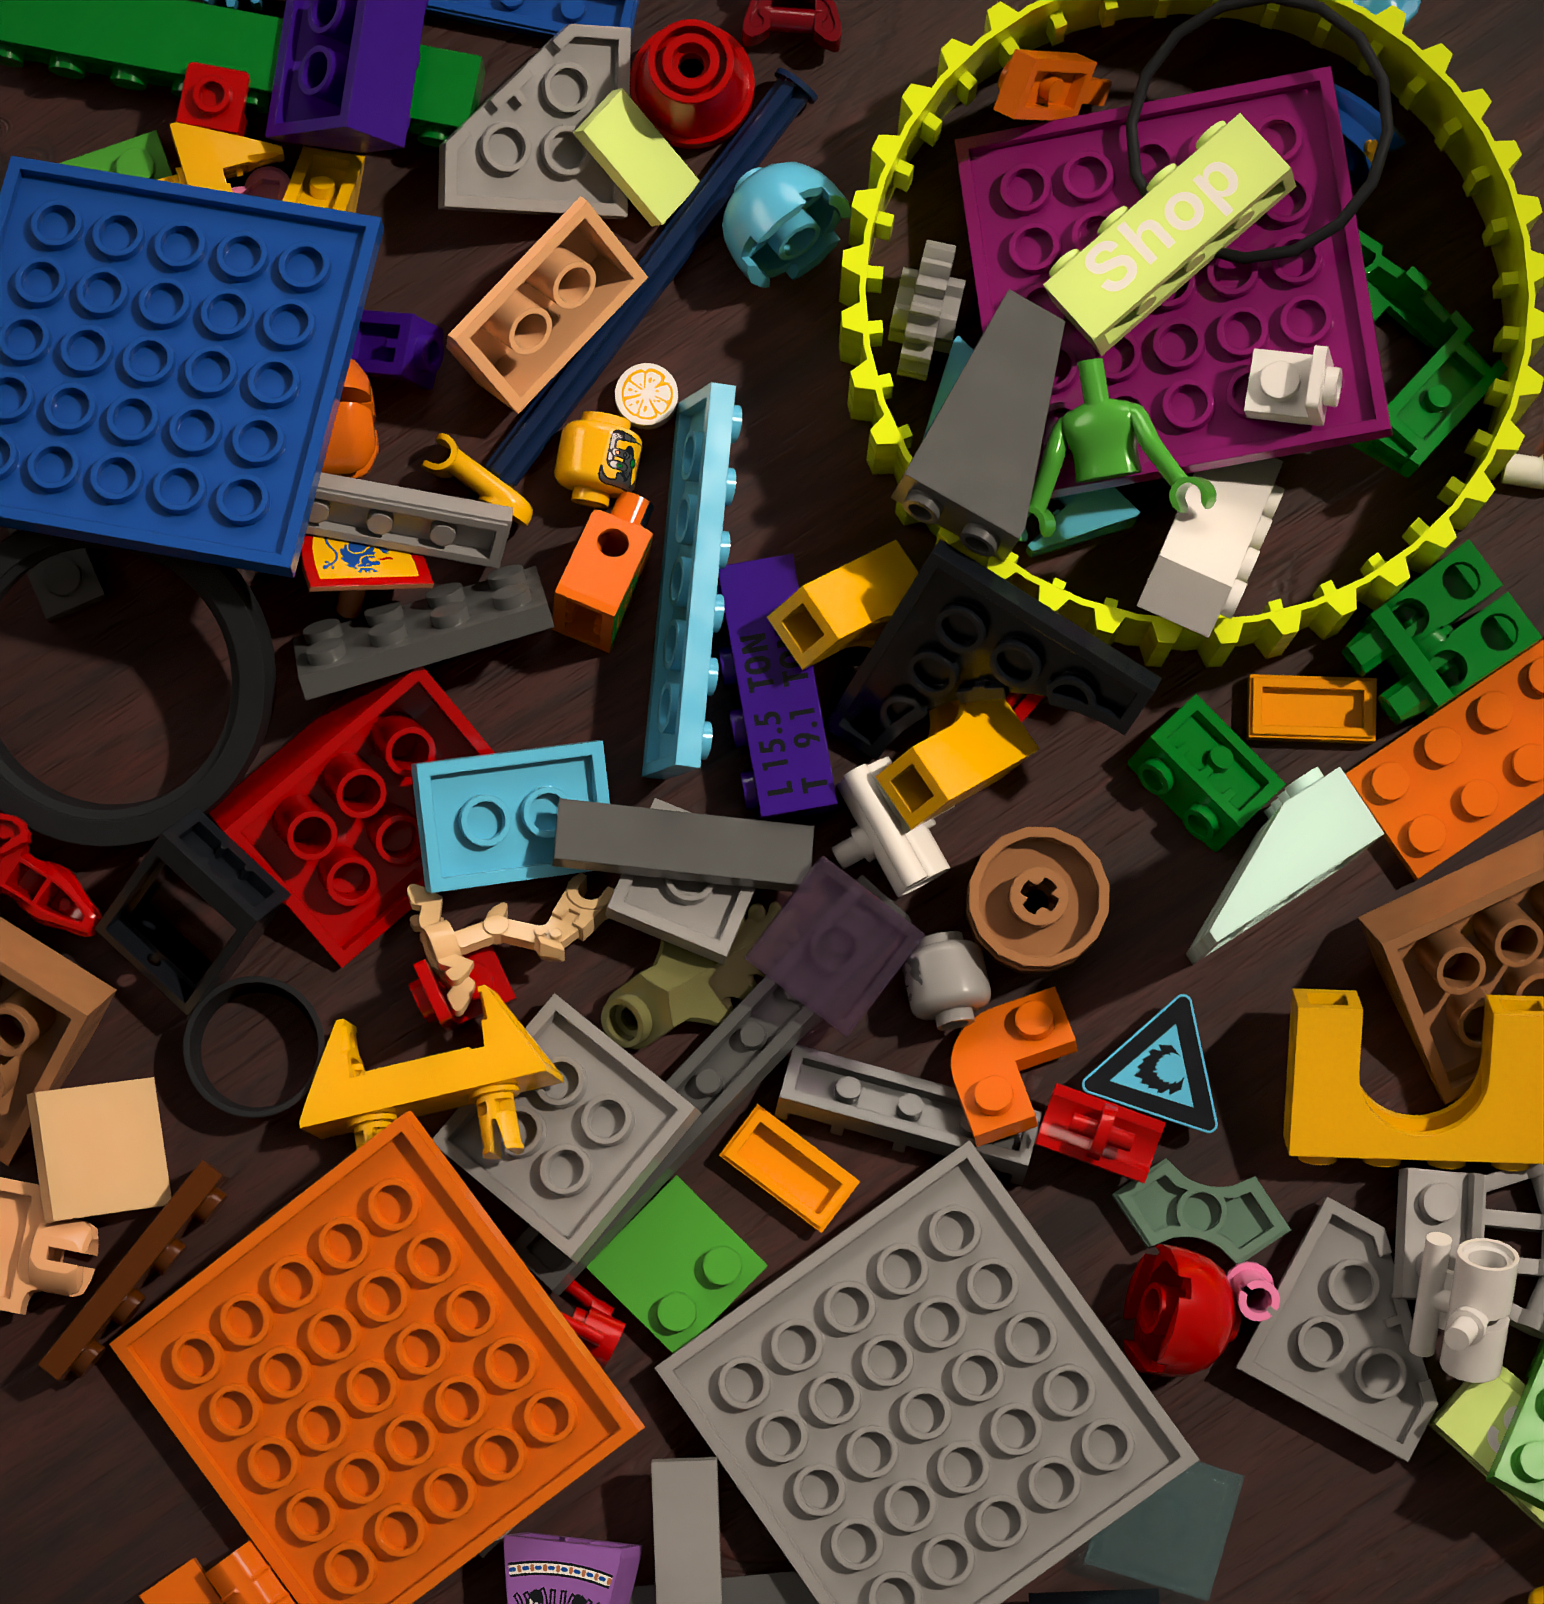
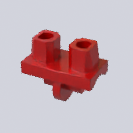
(1099, 1133)

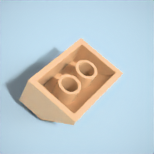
(546, 307)

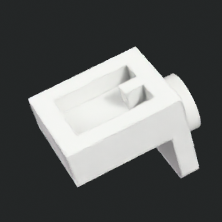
(1292, 386)

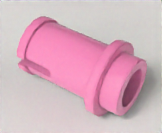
(1255, 1277)

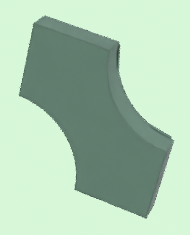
(1231, 1218)

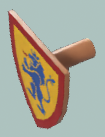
(359, 567)

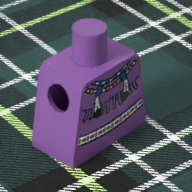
(568, 1569)

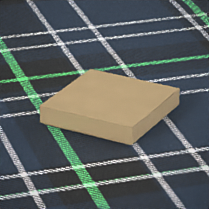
(99, 1149)

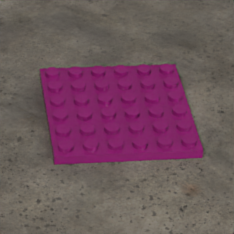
(1189, 362)

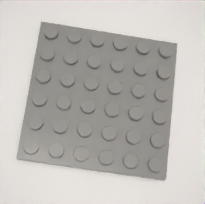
(927, 1403)

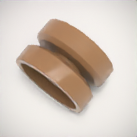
(1045, 863)

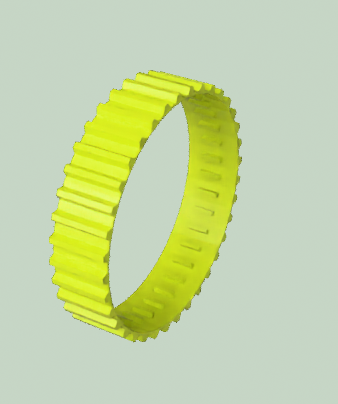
(1421, 86)

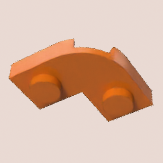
(995, 1050)

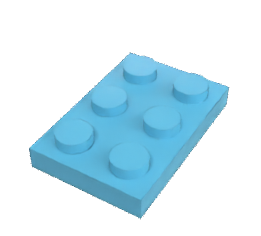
(496, 812)

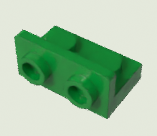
(1205, 773)

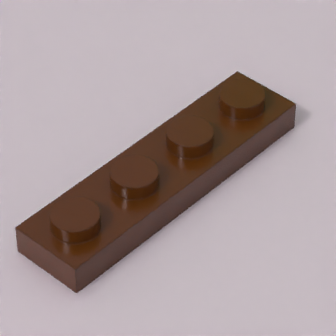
(119, 1295)

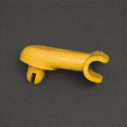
(479, 480)

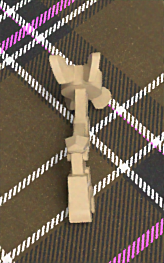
(570, 920)

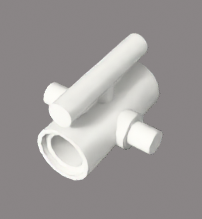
(881, 833)
(1467, 1304)

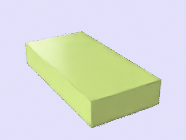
(637, 157)

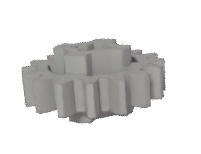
(926, 310)

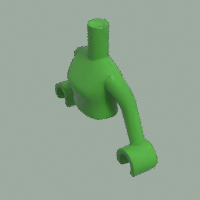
(1105, 446)

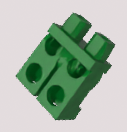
(1424, 649)

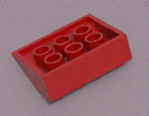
(339, 807)

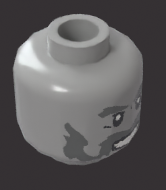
(946, 980)

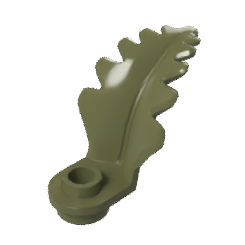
(684, 987)

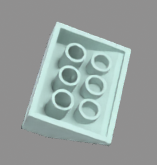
(1308, 837)

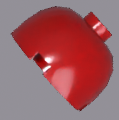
(1180, 1311)

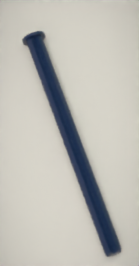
(661, 265)

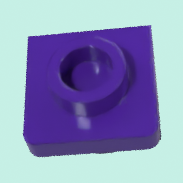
(399, 347)

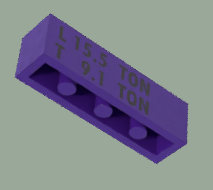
(777, 698)

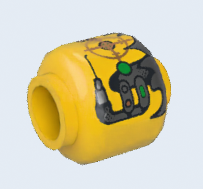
(598, 458)

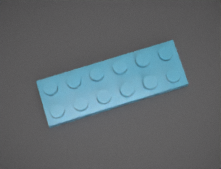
(688, 594)

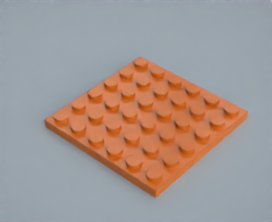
(376, 1379)

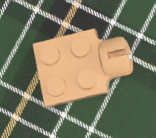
(35, 1249)

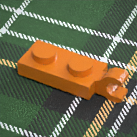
(1048, 85)

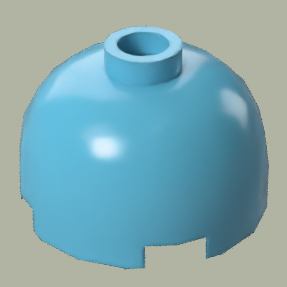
(782, 221)

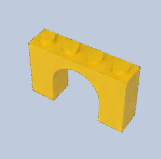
(966, 742)
(1335, 1118)

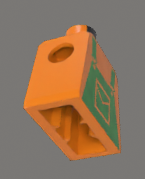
(604, 573)

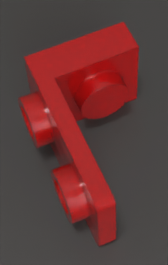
(432, 995)

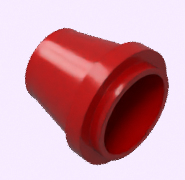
(696, 109)

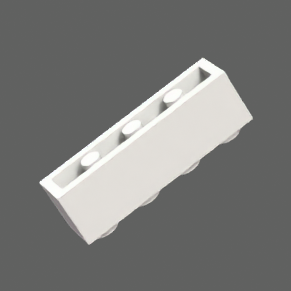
(1214, 549)

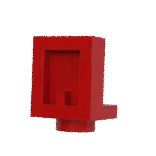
(215, 99)

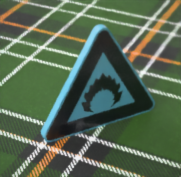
(1160, 1071)

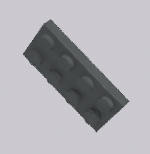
(422, 632)

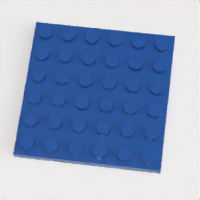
(171, 361)

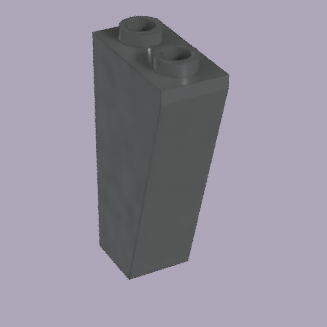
(986, 441)

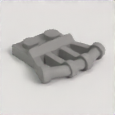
(1457, 1206)

